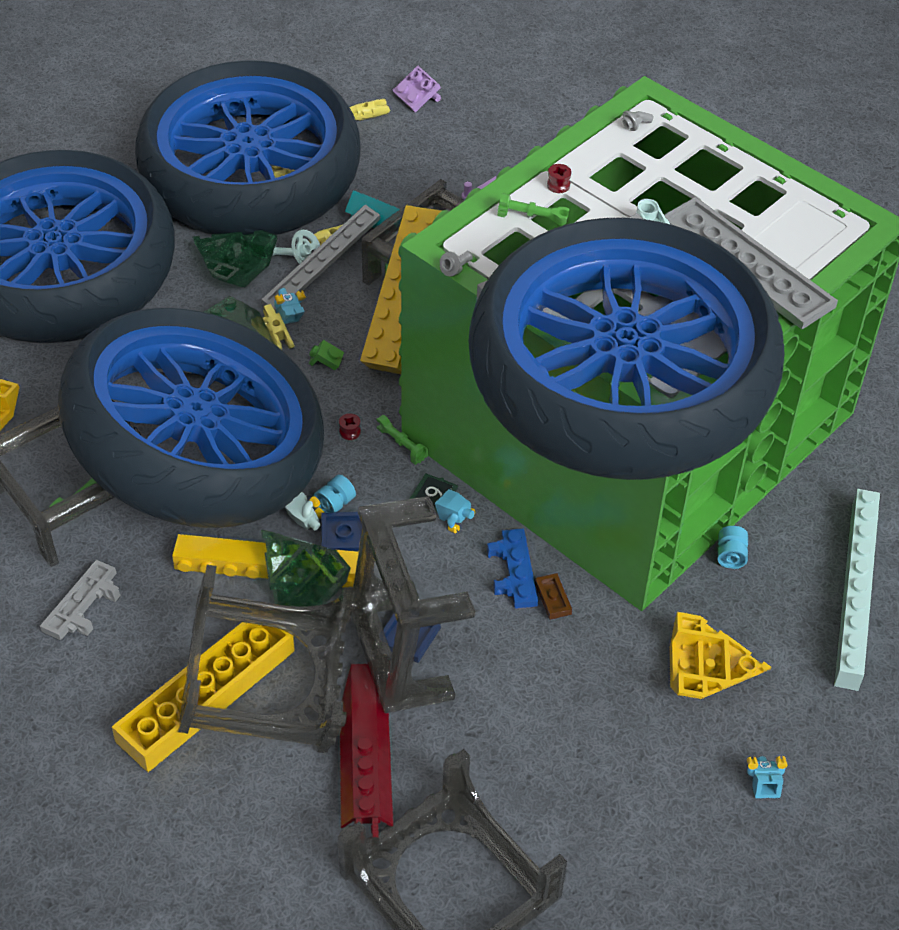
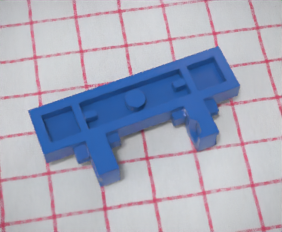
(520, 581)

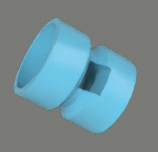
(335, 494)
(733, 547)

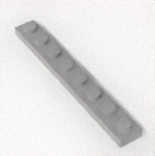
(325, 254)

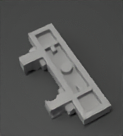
(69, 612)

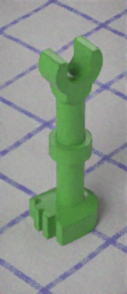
(558, 215)
(418, 451)

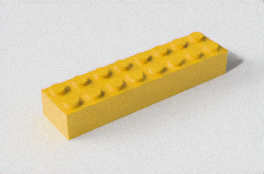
(384, 335)
(225, 673)

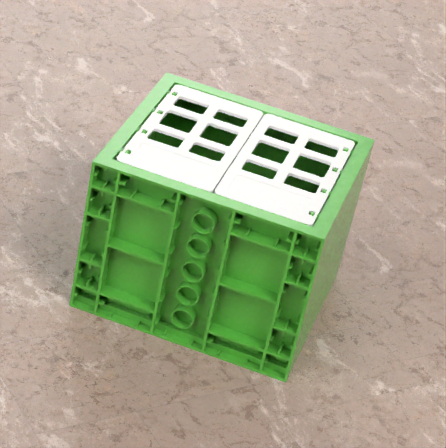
(644, 530)

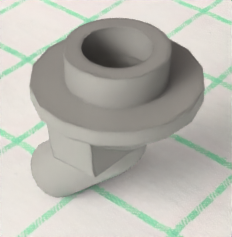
(633, 119)
(452, 263)

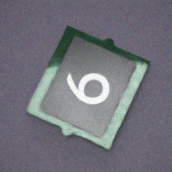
(433, 487)

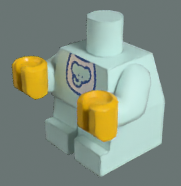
(302, 512)

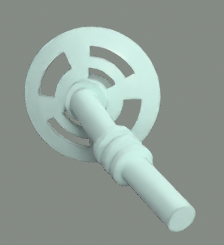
(301, 250)

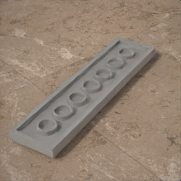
(789, 290)

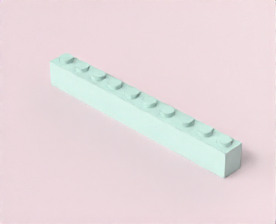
(857, 591)

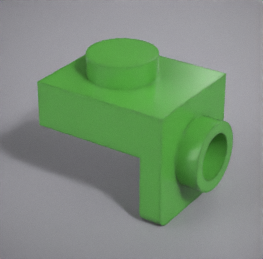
(326, 354)

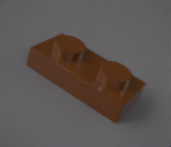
(553, 596)

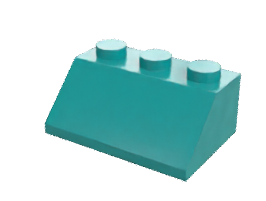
(358, 200)

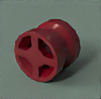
(559, 178)
(349, 426)

